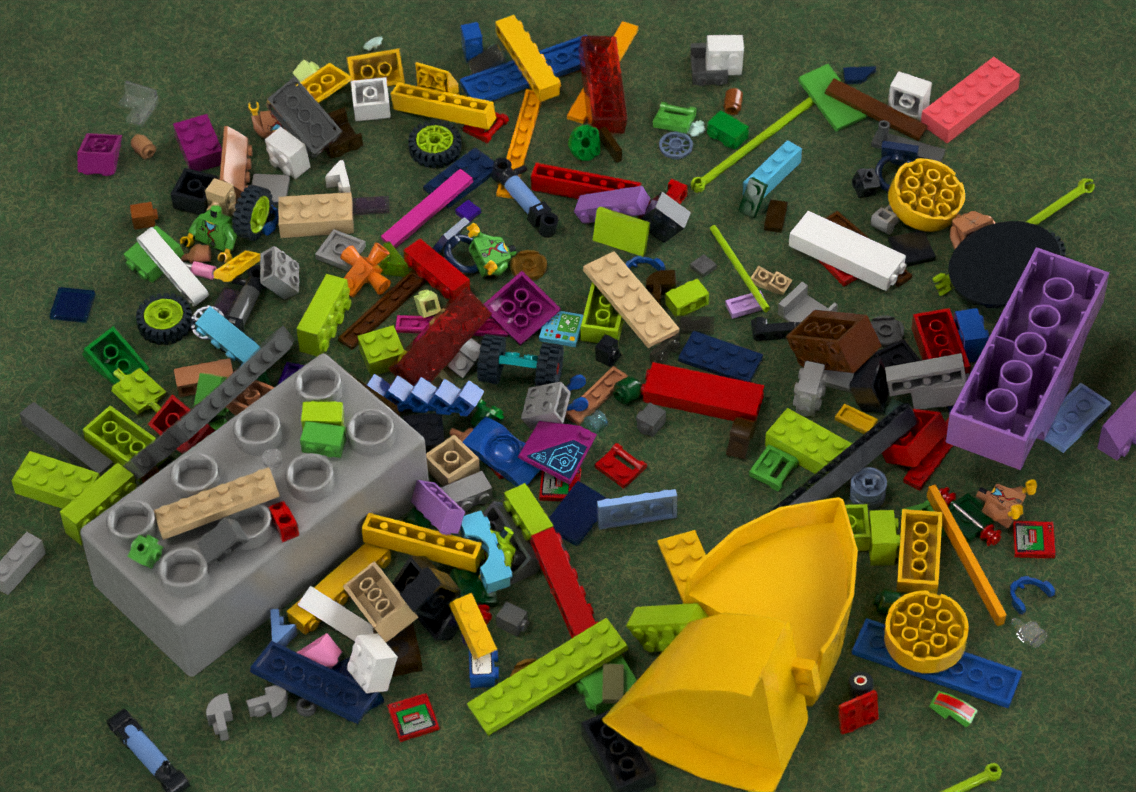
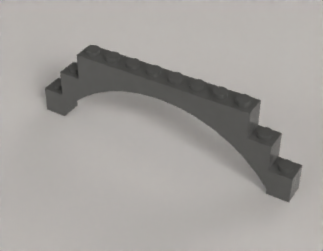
(188, 425)

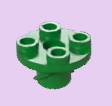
(584, 142)
(484, 411)

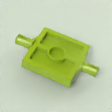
(138, 391)

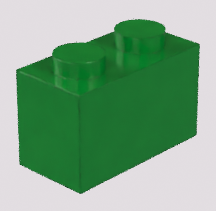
(727, 130)

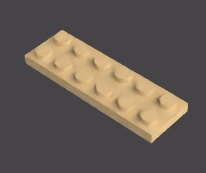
(631, 299)
(216, 503)

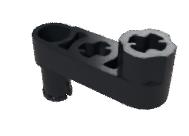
(763, 331)

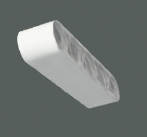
(172, 266)

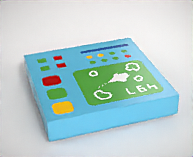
(562, 329)

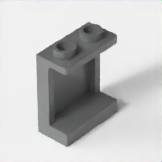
(698, 67)

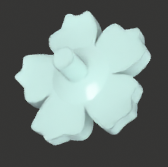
(373, 43)
(696, 128)

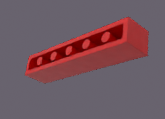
(572, 182)
(562, 581)

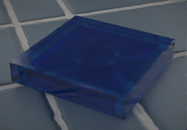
(72, 304)

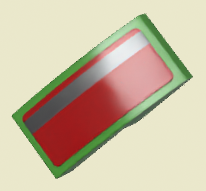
(948, 705)

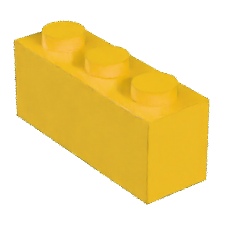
(472, 626)

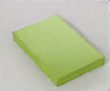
(621, 231)

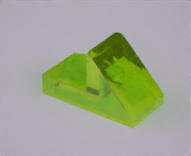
(393, 263)

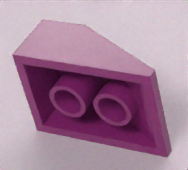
(99, 154)

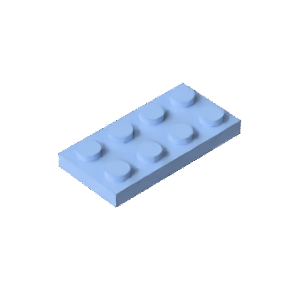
(1076, 415)
(637, 509)

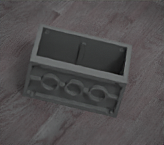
(303, 117)

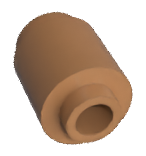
(143, 146)

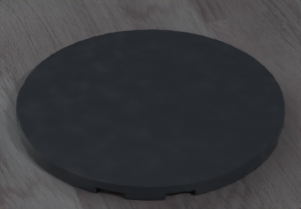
(993, 260)

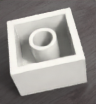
(725, 53)
(909, 94)
(370, 99)
(287, 153)
(372, 663)

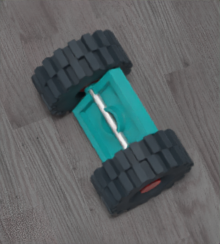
(494, 356)

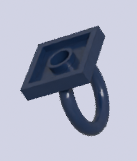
(897, 154)
(450, 241)

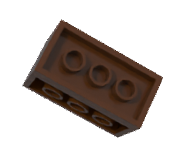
(835, 340)

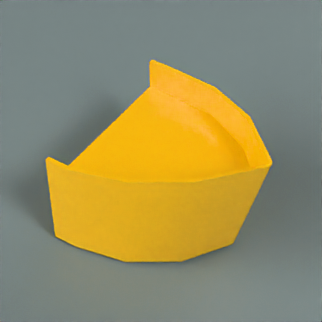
(788, 568)
(723, 701)

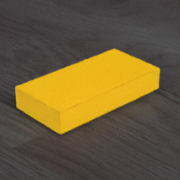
(855, 419)

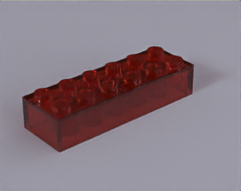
(602, 83)
(441, 338)

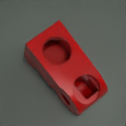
(677, 191)
(284, 521)

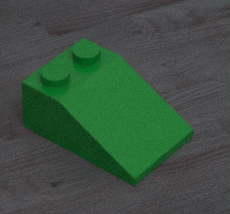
(113, 353)

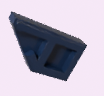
(857, 75)

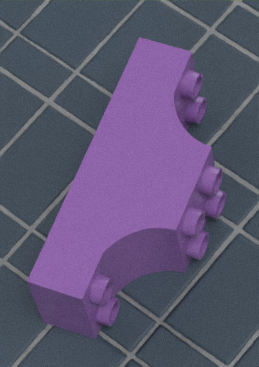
(1028, 360)

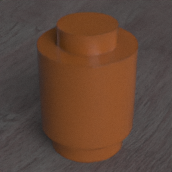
(733, 101)

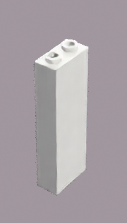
(847, 251)

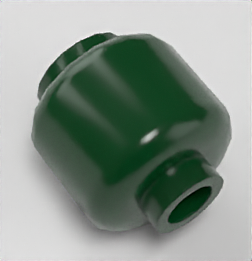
(627, 390)
(416, 518)
(885, 600)

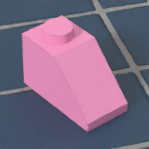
(322, 651)

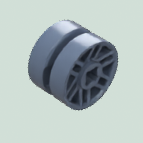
(868, 488)

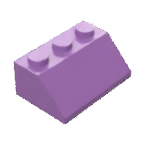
(1119, 430)

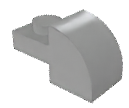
(884, 220)
(465, 358)
(273, 701)
(218, 713)

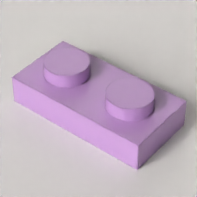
(742, 305)

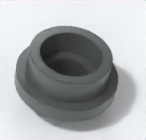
(305, 711)

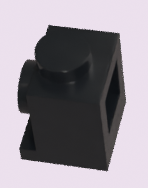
(607, 351)

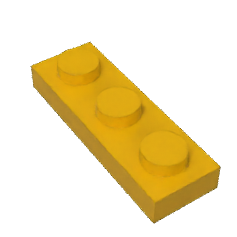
(236, 266)

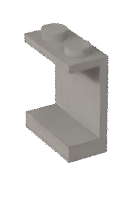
(799, 305)

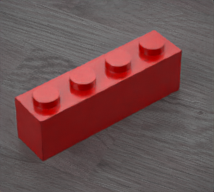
(435, 269)

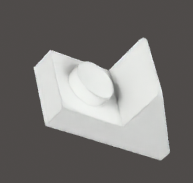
(338, 177)

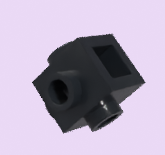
(866, 182)

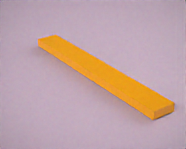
(624, 37)
(522, 135)
(966, 556)

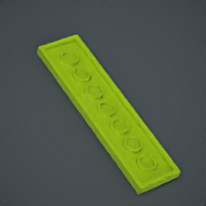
(547, 676)

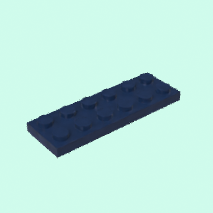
(313, 682)

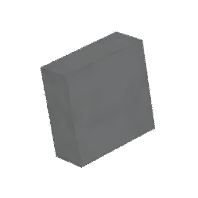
(703, 266)

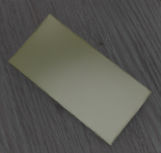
(613, 683)

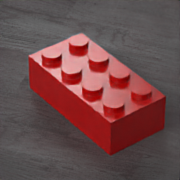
(938, 335)

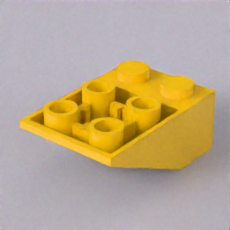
(436, 79)

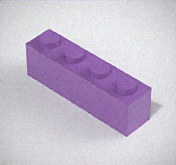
(627, 201)
(437, 507)

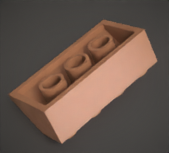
(235, 160)

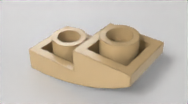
(775, 282)

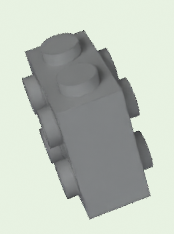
(279, 272)
(810, 389)
(546, 404)

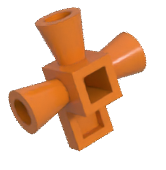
(365, 269)

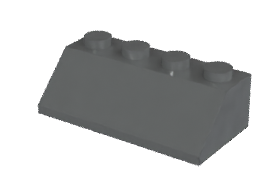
(524, 560)

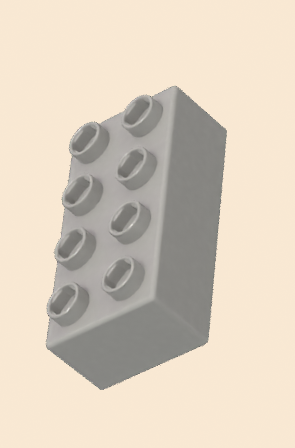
(206, 608)

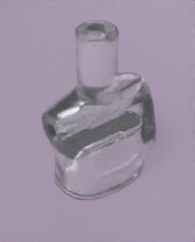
(1030, 632)

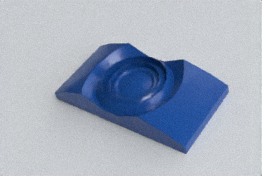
(500, 451)

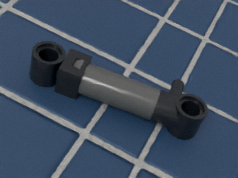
(246, 298)

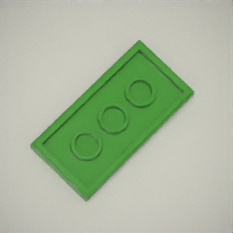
(836, 112)

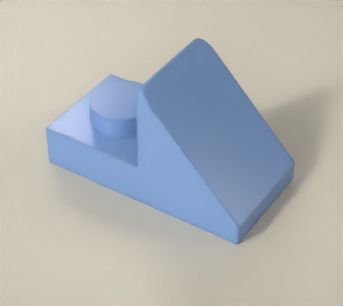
(281, 633)

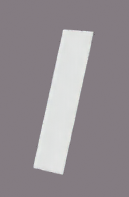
(334, 614)

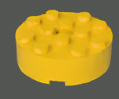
(926, 195)
(926, 632)

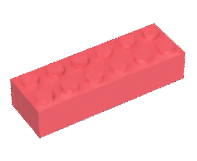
(970, 99)

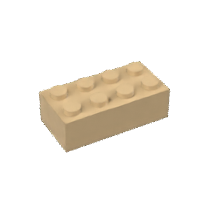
(315, 214)
(380, 601)

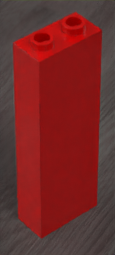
(702, 393)

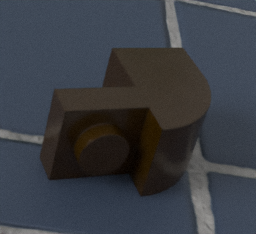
(661, 283)
(740, 436)

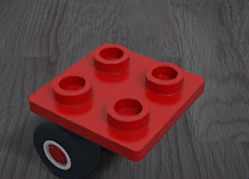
(862, 703)

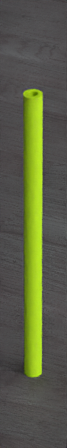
(740, 269)

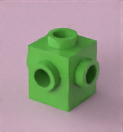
(145, 551)

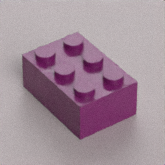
(198, 143)

